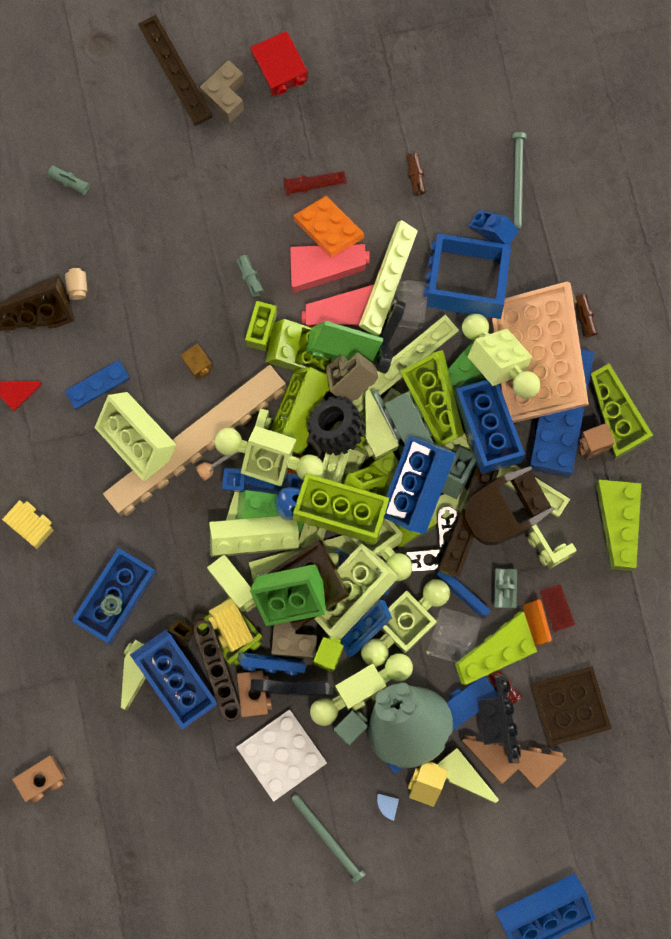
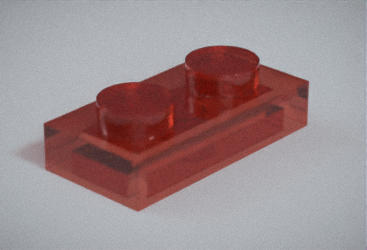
(557, 608)

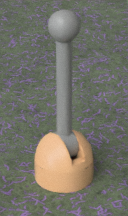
(206, 470)

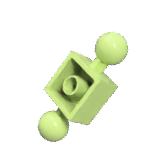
(500, 356)
(267, 455)
(388, 539)
(408, 622)
(360, 688)

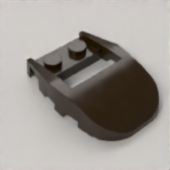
(490, 516)

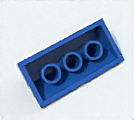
(418, 484)
(548, 912)

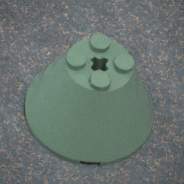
(409, 725)

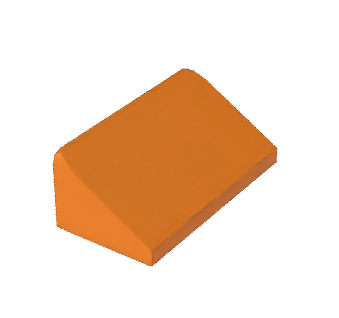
(537, 622)

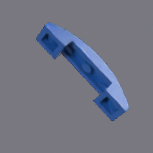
(238, 482)

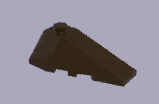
(37, 306)

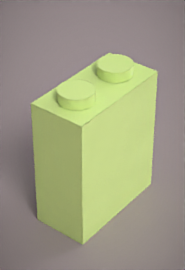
(232, 583)

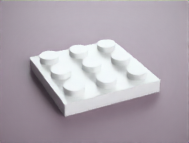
(281, 755)

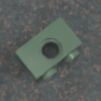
(459, 473)
(351, 727)

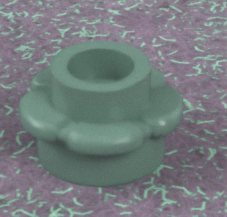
(111, 599)

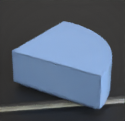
(387, 806)

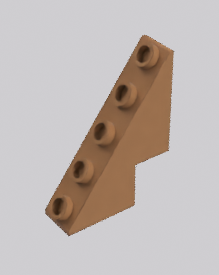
(533, 764)

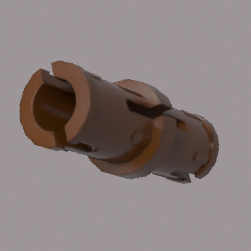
(416, 174)
(586, 316)

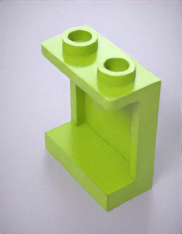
(231, 657)

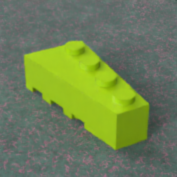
(434, 395)
(619, 412)
(620, 517)

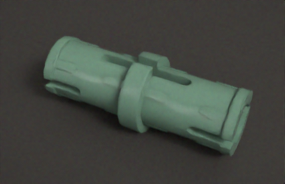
(68, 180)
(250, 275)

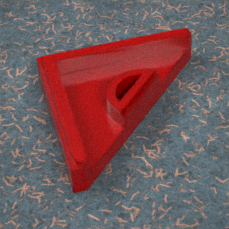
(17, 392)

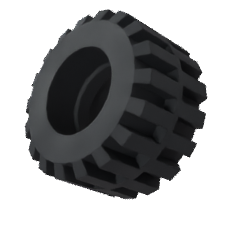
(343, 437)

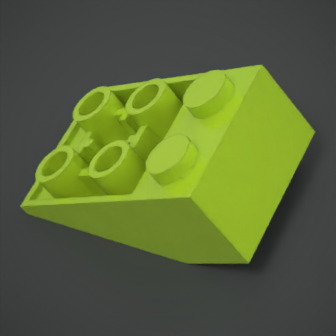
(289, 346)

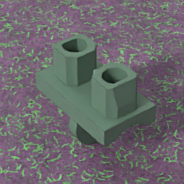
(505, 588)

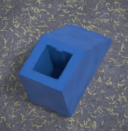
(494, 227)

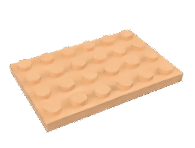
(548, 330)

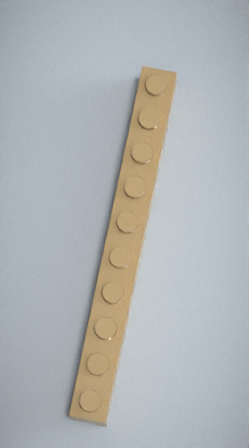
(198, 438)

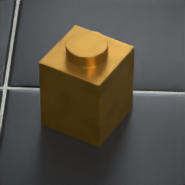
(197, 362)

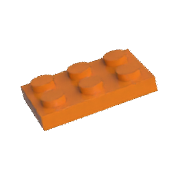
(328, 226)

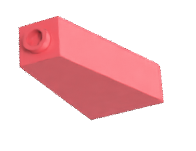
(314, 267)
(340, 309)

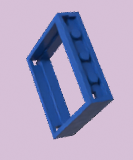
(463, 302)

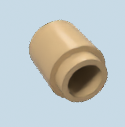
(76, 284)

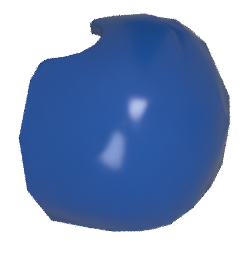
(285, 501)

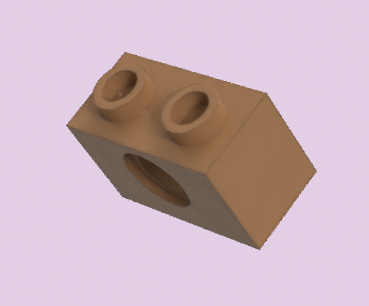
(595, 441)
(251, 707)
(27, 780)

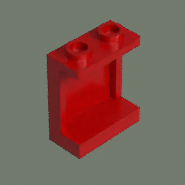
(280, 63)

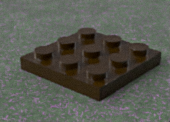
(333, 586)
(570, 706)

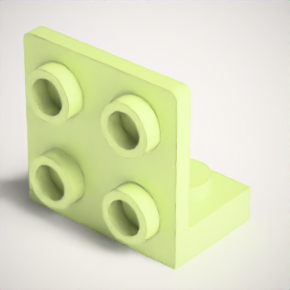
(546, 555)

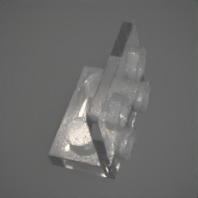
(453, 635)

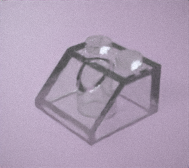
(413, 296)

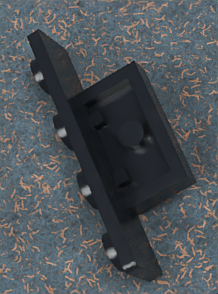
(498, 720)

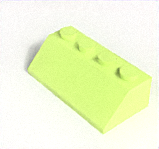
(134, 435)
(253, 536)
(366, 581)

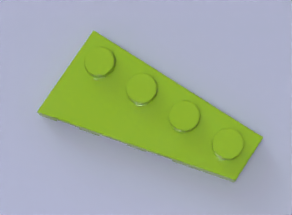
(499, 650)

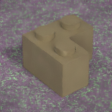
(220, 90)
(351, 376)
(292, 645)

